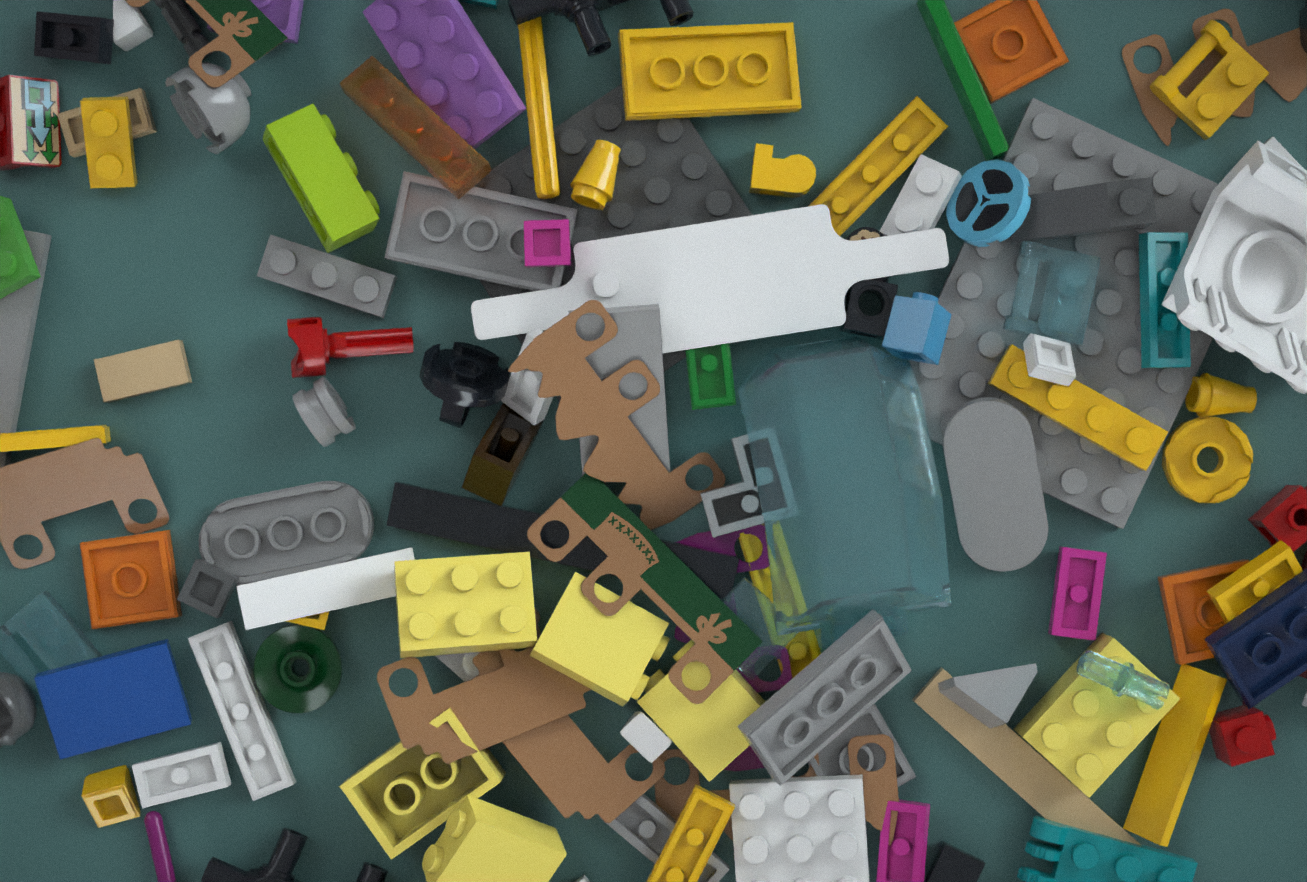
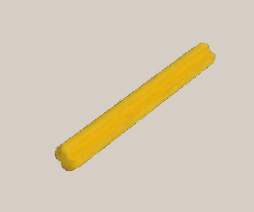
(539, 109)

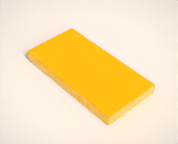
(709, 71)

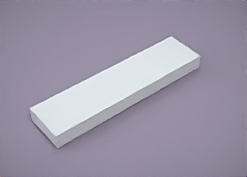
(319, 589)
(242, 710)

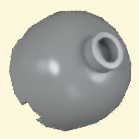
(217, 112)

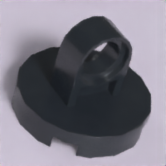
(463, 379)

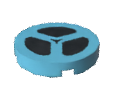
(989, 203)

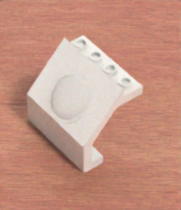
(1249, 266)

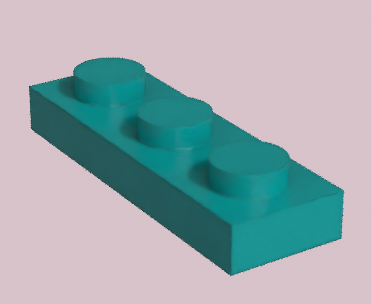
(1163, 336)

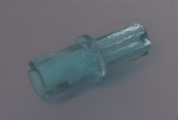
(1122, 679)

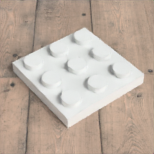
(800, 829)

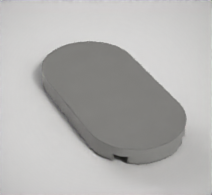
(995, 484)
(287, 530)

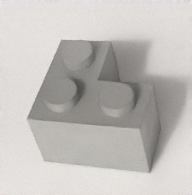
(736, 504)

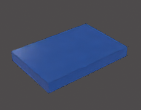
(113, 699)

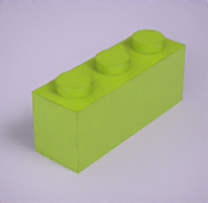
(321, 177)

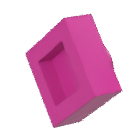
(547, 243)

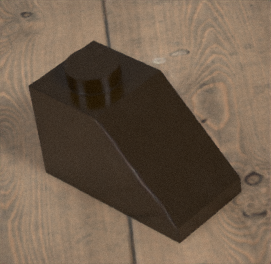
(500, 455)

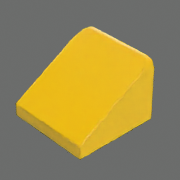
(110, 796)

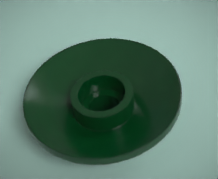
(279, 680)

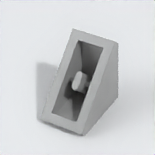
(990, 694)

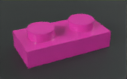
(1077, 593)
(907, 854)

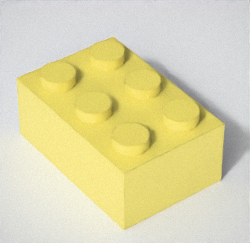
(465, 604)
(1087, 727)
(413, 793)

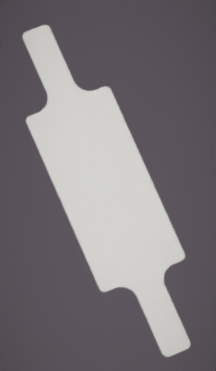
(723, 278)

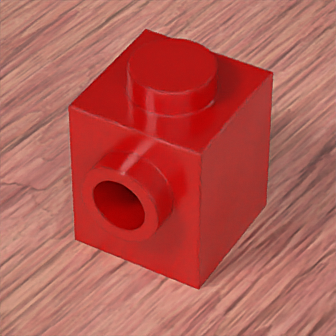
(1284, 517)
(1242, 735)

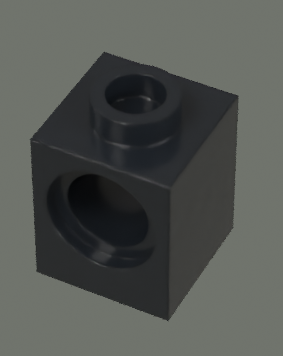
(866, 325)

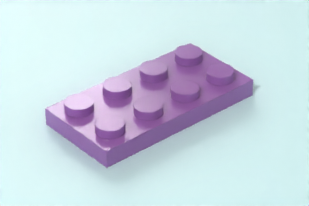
(447, 64)

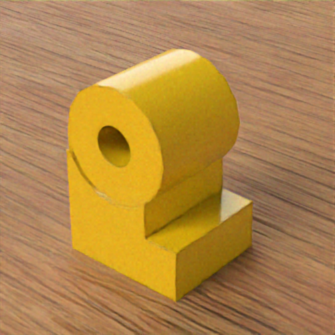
(778, 176)

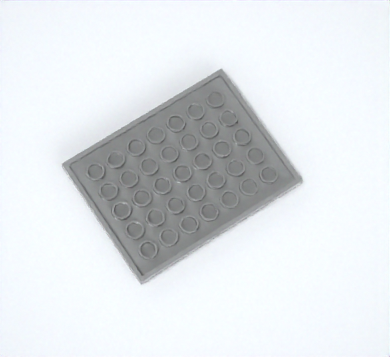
(980, 290)

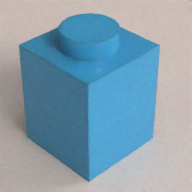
(917, 328)

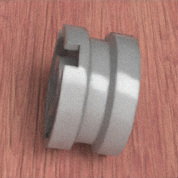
(323, 411)

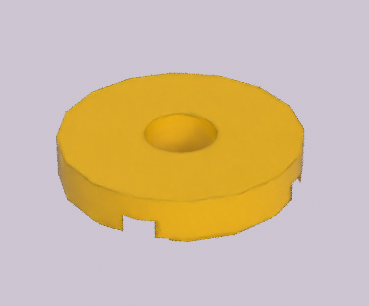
(1233, 465)

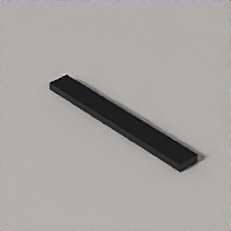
(507, 527)

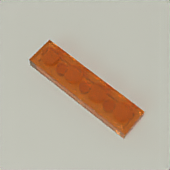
(415, 127)

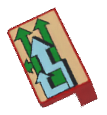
(29, 122)

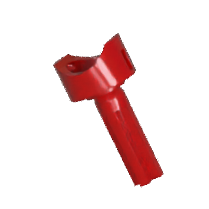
(317, 346)

